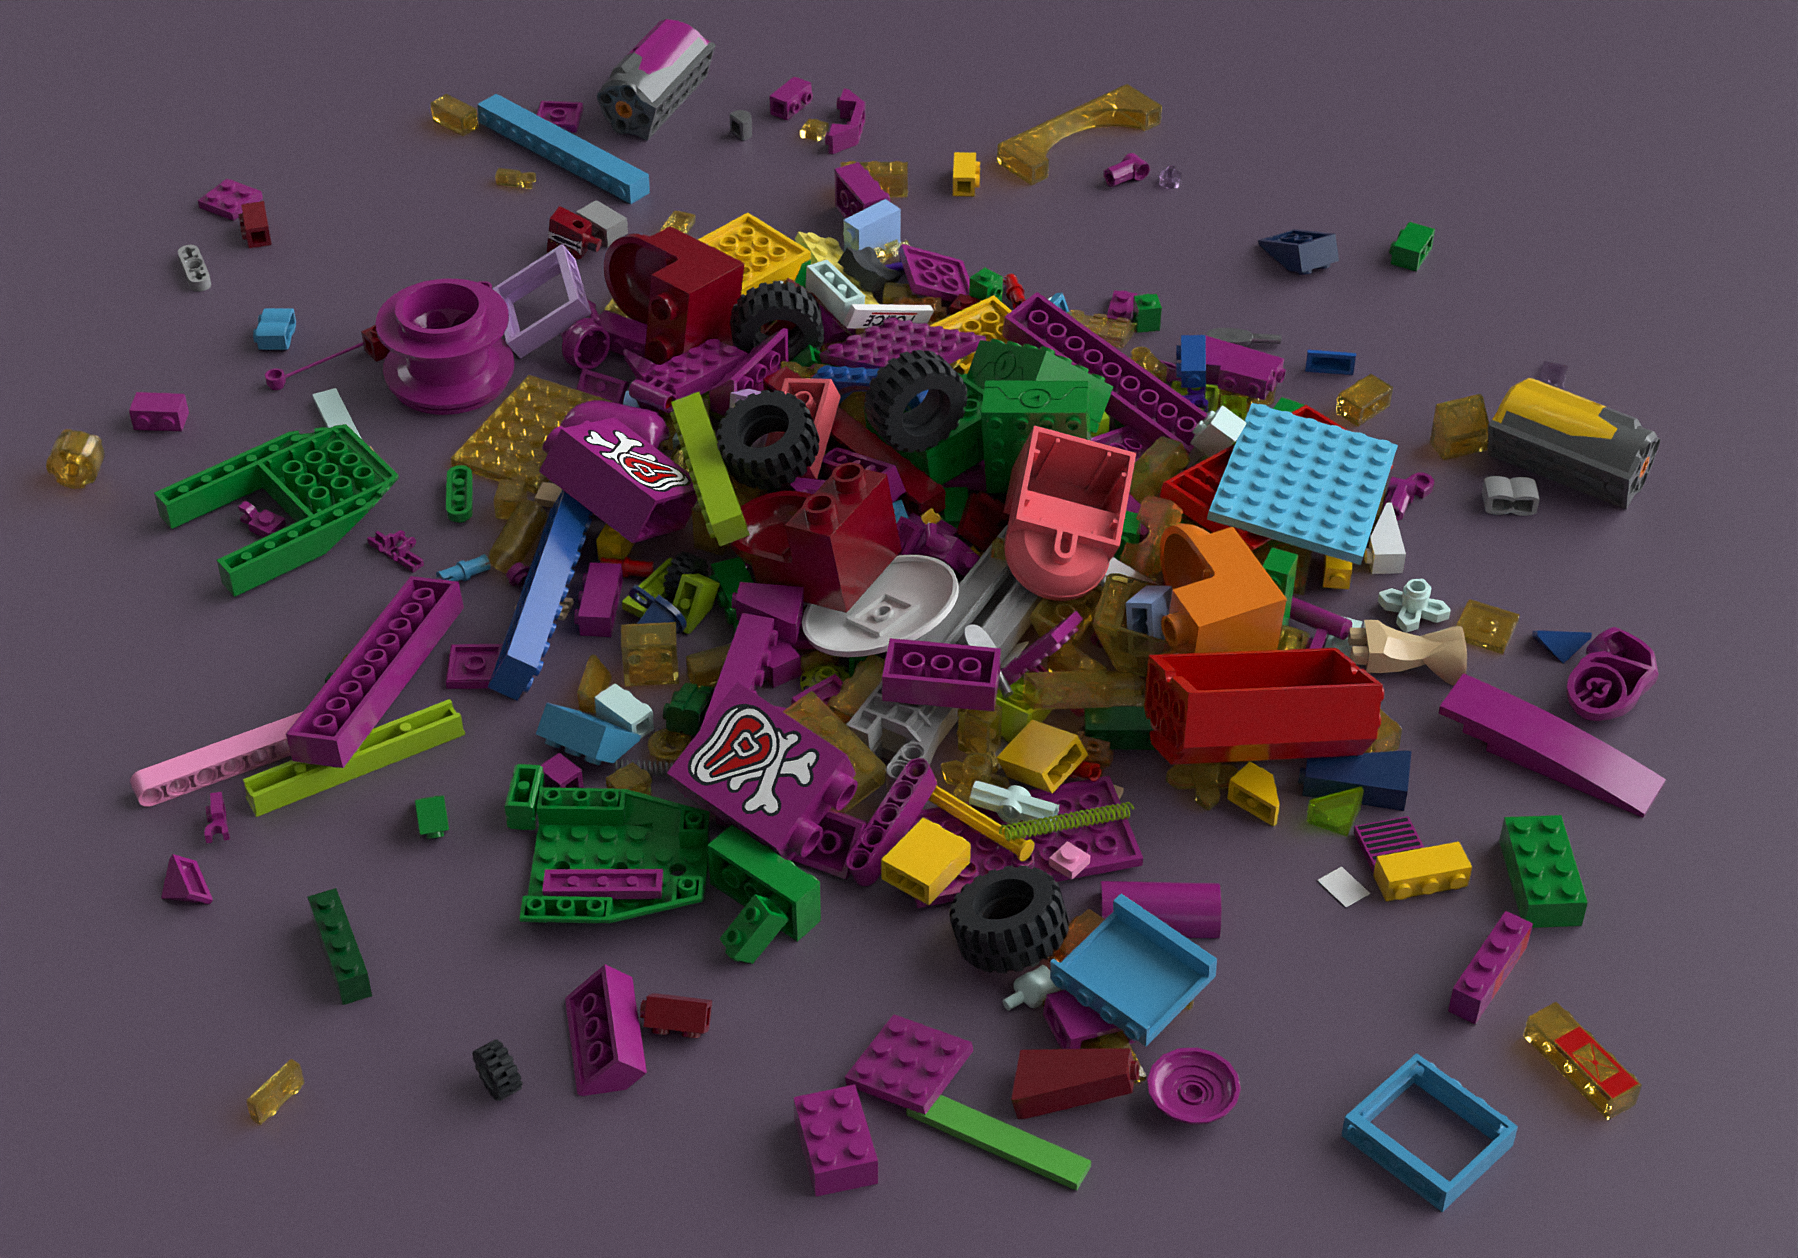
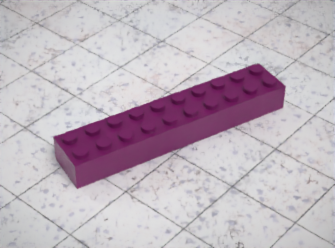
(1136, 394)
(374, 672)

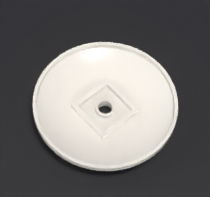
(900, 604)

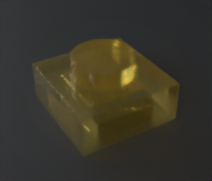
(814, 129)

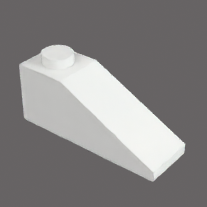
(1386, 547)

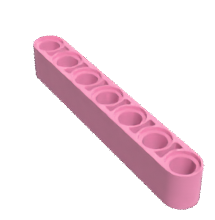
(212, 763)

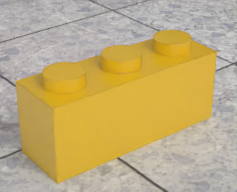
(1422, 871)

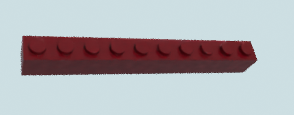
(851, 435)

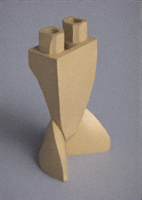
(1392, 650)

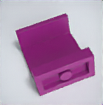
(1073, 1021)

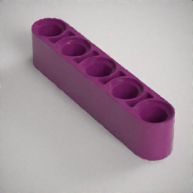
(891, 820)

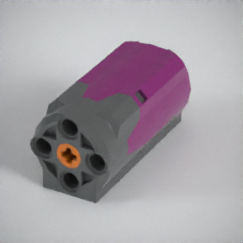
(655, 78)

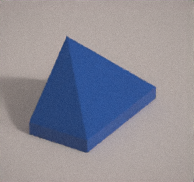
(1330, 362)
(1562, 643)

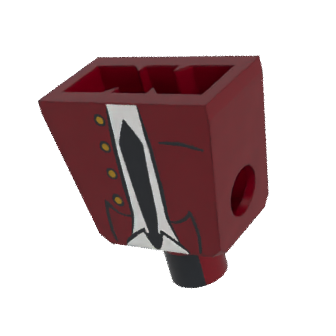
(572, 232)

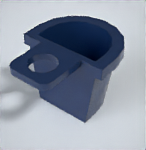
(658, 609)

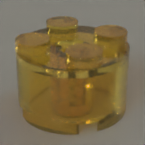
(75, 458)

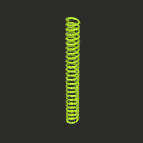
(1041, 825)

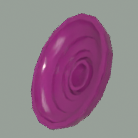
(1193, 1086)

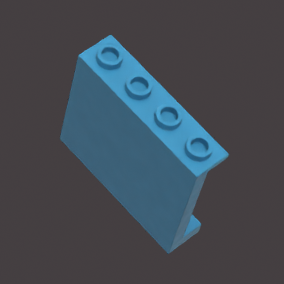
(1135, 971)

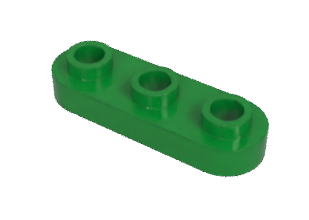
(459, 493)

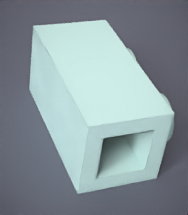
(624, 710)

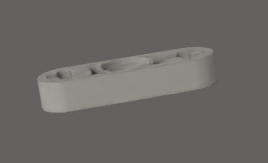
(192, 274)

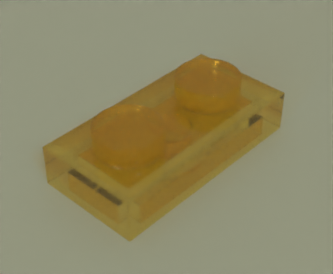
(275, 1091)

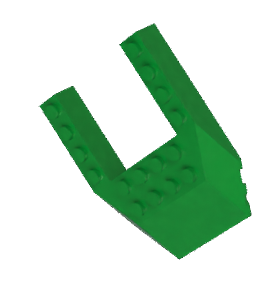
(317, 477)

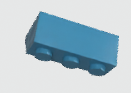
(584, 734)

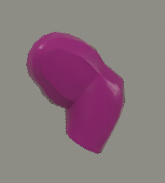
(1611, 676)

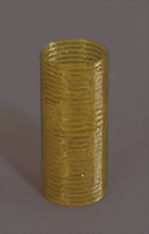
(517, 535)

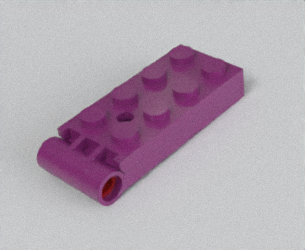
(686, 374)

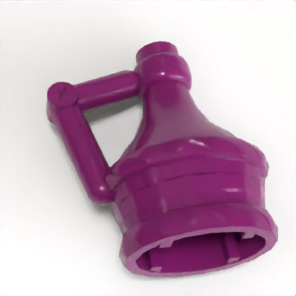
(586, 341)

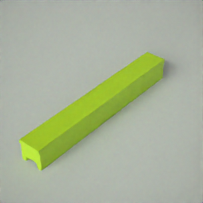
(382, 747)

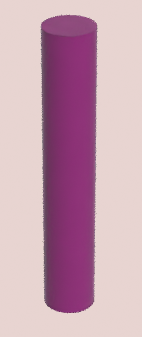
(1320, 618)

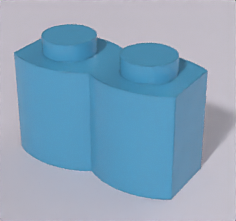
(275, 329)

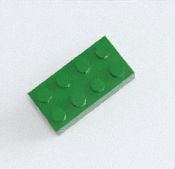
(747, 868)
(1543, 871)

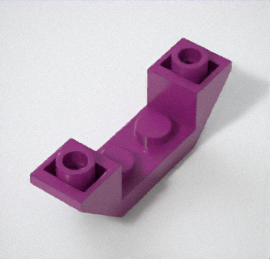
(848, 135)

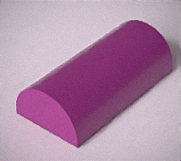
(1185, 907)

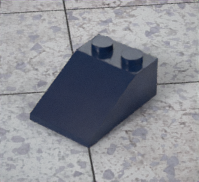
(1302, 250)

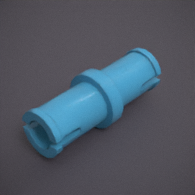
(464, 570)

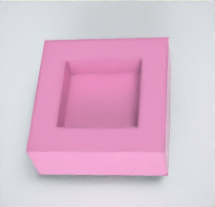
(1069, 860)

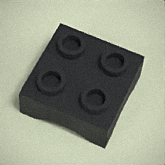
(867, 269)

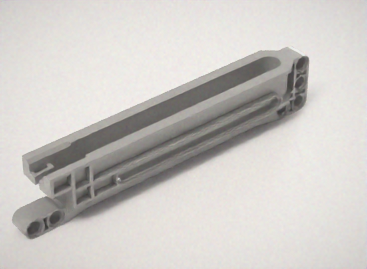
(986, 598)

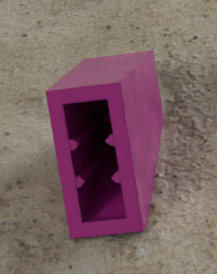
(772, 601)

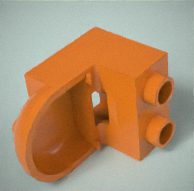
(1218, 593)

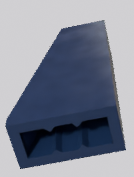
(1380, 774)

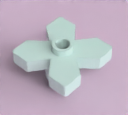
(1413, 605)

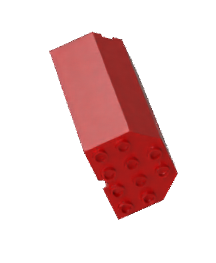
(1260, 705)

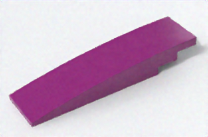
(1550, 745)

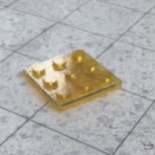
(1113, 331)

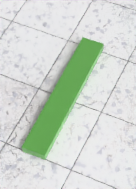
(1006, 1141)

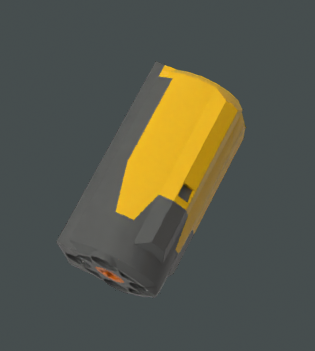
(1573, 441)

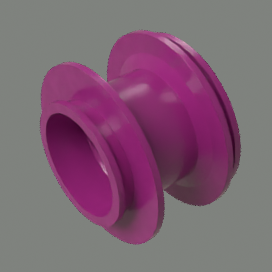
(445, 345)

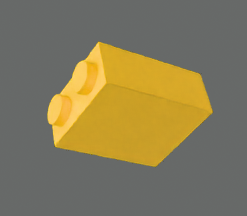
(1042, 756)
(925, 861)

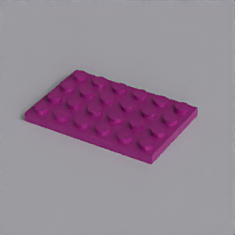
(895, 337)

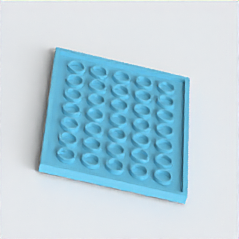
(1304, 483)

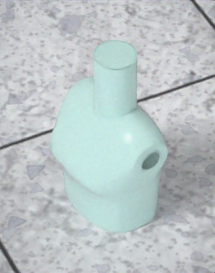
(1031, 989)

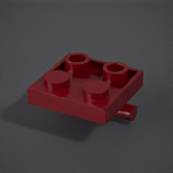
(982, 520)

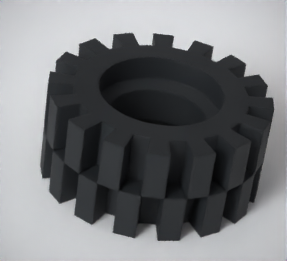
(683, 564)
(497, 1070)

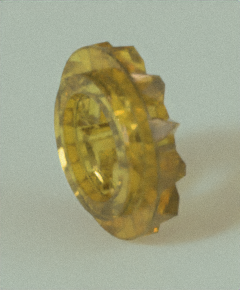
(658, 748)

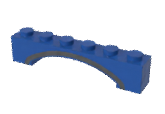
(857, 379)

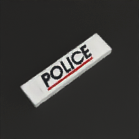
(873, 315)

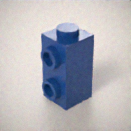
(1193, 361)

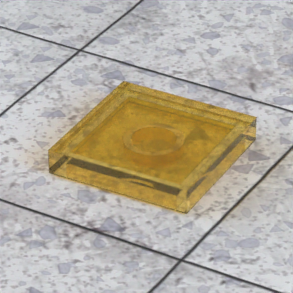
(1488, 626)

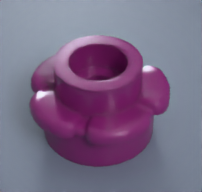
(517, 574)

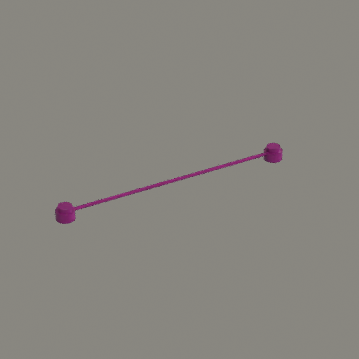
(276, 378)

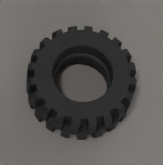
(773, 303)
(899, 384)
(777, 462)
(1009, 919)

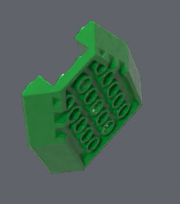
(616, 832)

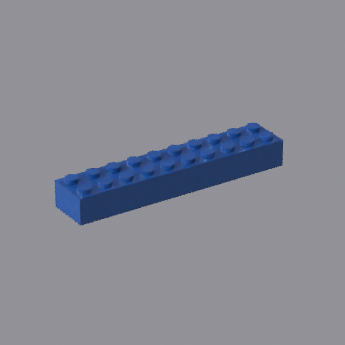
(541, 597)

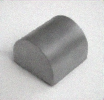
(741, 124)

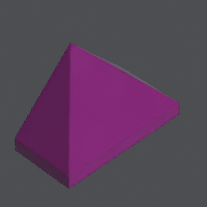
(185, 881)

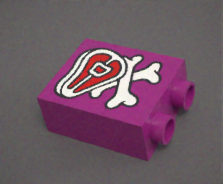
(620, 478)
(764, 773)

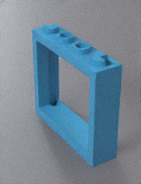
(1403, 1163)

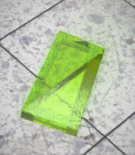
(1336, 811)

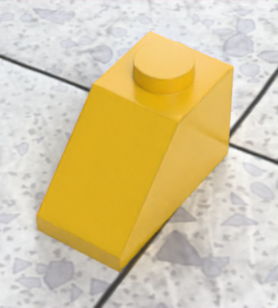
(1255, 792)

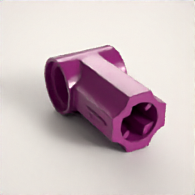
(1129, 168)
(1400, 494)

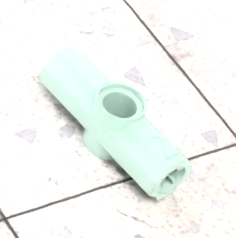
(1011, 803)

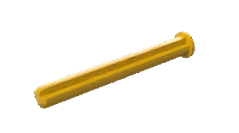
(981, 823)

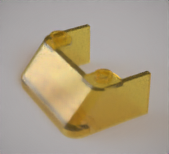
(1125, 648)

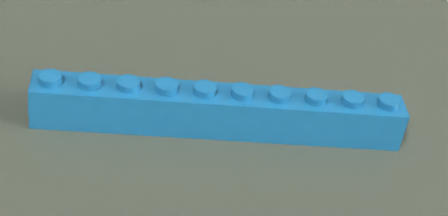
(564, 148)

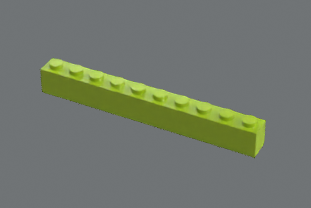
(708, 470)

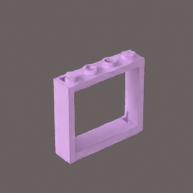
(530, 278)

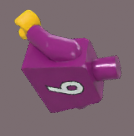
(947, 548)

